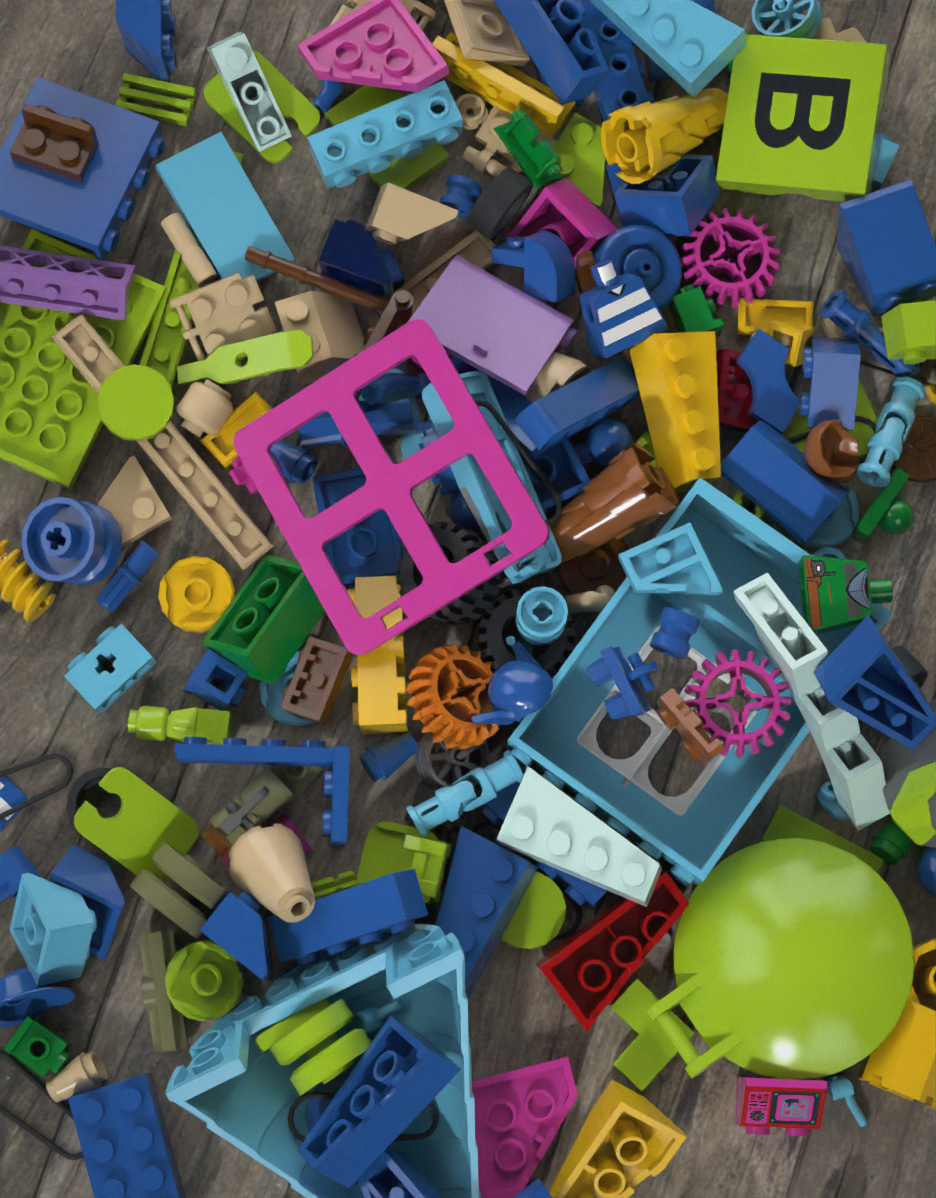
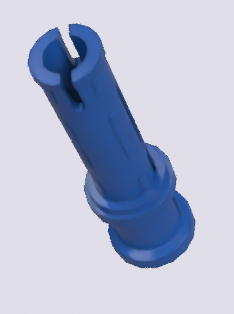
(857, 325)

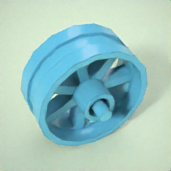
(787, 15)

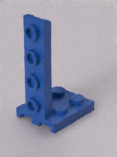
(276, 753)

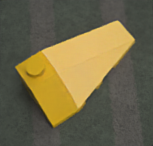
(617, 1147)

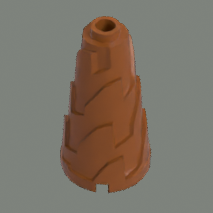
(615, 503)

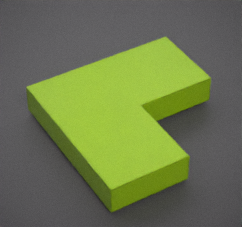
(651, 1047)

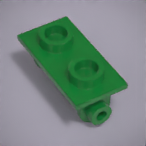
(534, 158)

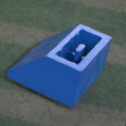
(147, 34)

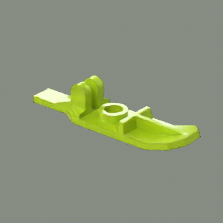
(265, 356)

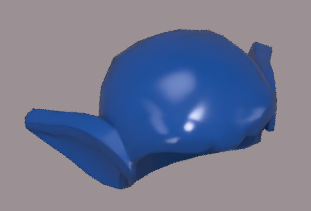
(516, 690)

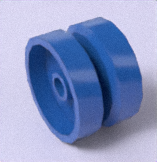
(71, 541)

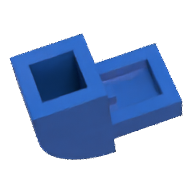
(546, 264)

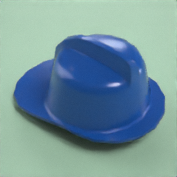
(23, 997)

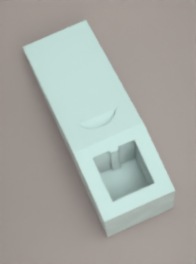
(249, 90)

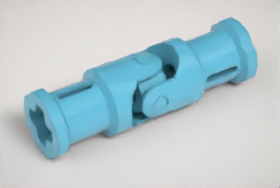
(891, 431)
(460, 796)

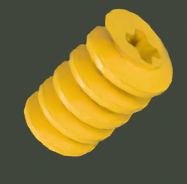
(22, 587)

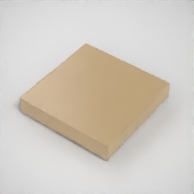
(485, 32)

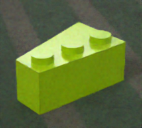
(911, 332)

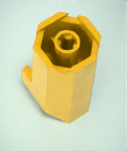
(908, 1055)

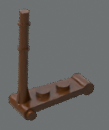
(392, 311)

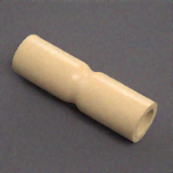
(187, 246)

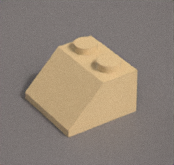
(404, 214)
(330, 324)

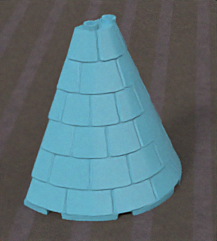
(250, 1094)

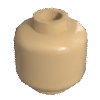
(205, 408)

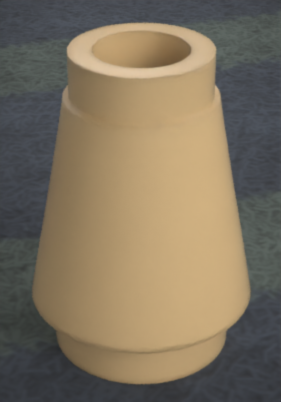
(79, 1076)

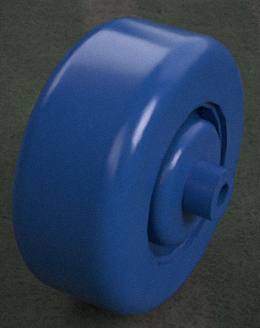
(647, 254)

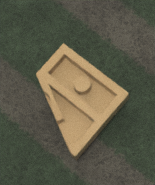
(134, 503)

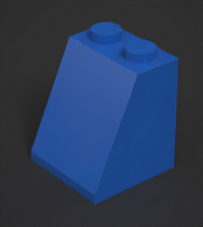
(888, 247)

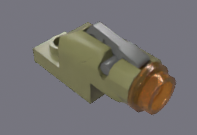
(258, 803)

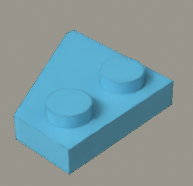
(671, 565)

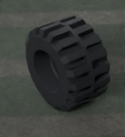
(457, 544)
(496, 621)

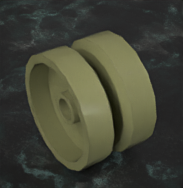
(179, 891)

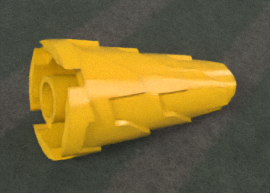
(657, 134)

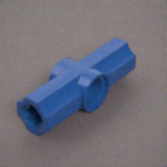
(386, 419)

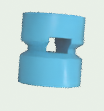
(541, 616)

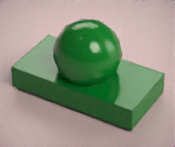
(891, 513)

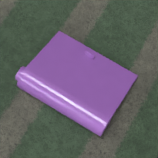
(494, 324)

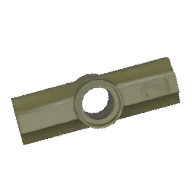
(166, 1023)

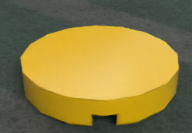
(195, 593)

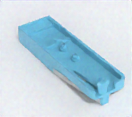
(476, 487)

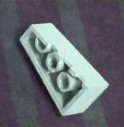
(568, 837)

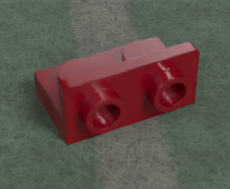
(734, 392)

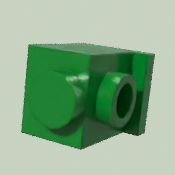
(694, 311)
(27, 1035)

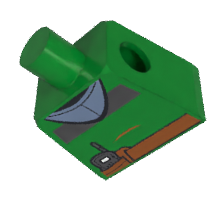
(838, 592)

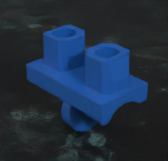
(631, 697)

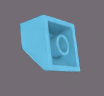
(51, 929)

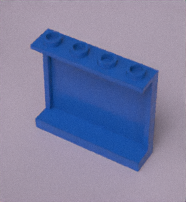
(89, 210)

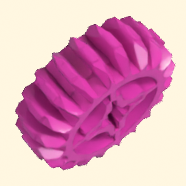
(755, 244)
(757, 701)

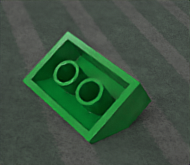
(267, 619)

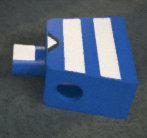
(618, 311)

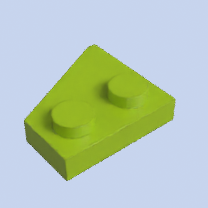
(582, 157)

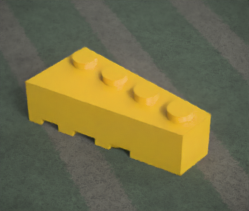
(383, 671)

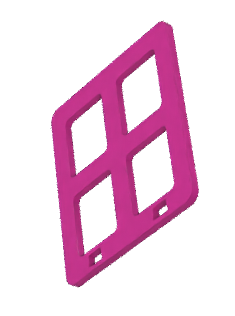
(389, 486)

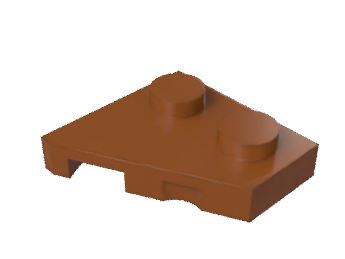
(696, 742)

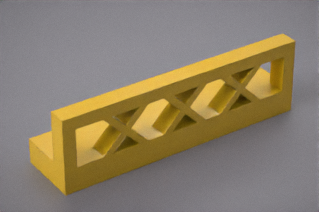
(504, 86)

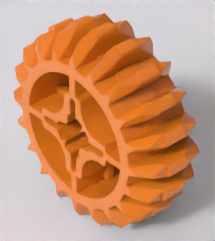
(438, 678)

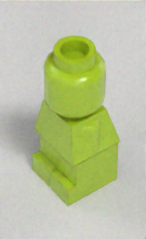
(157, 724)

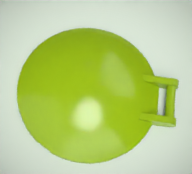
(789, 962)

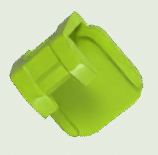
(399, 848)

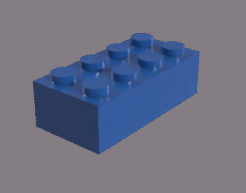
(126, 1141)

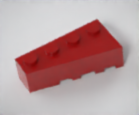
(606, 951)

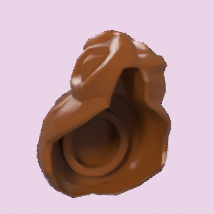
(832, 451)

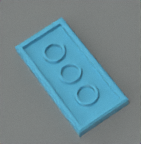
(222, 207)

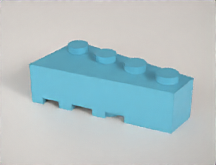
(678, 37)

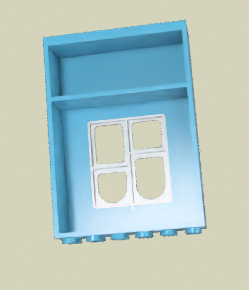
(561, 737)

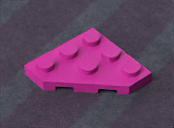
(375, 48)
(517, 1122)

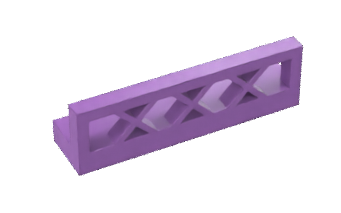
(62, 290)

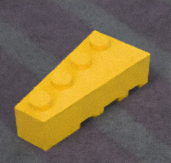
(681, 404)

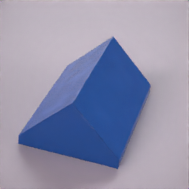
(781, 482)

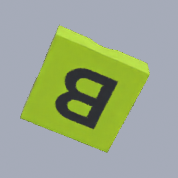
(803, 117)

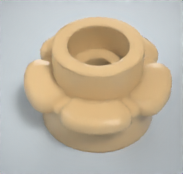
(475, 103)

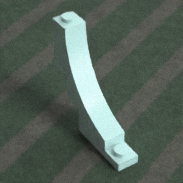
(798, 652)

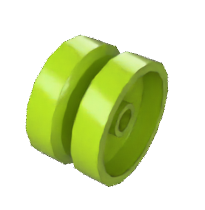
(321, 1047)

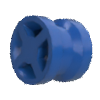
(461, 194)

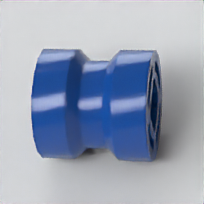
(674, 633)

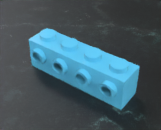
(386, 135)

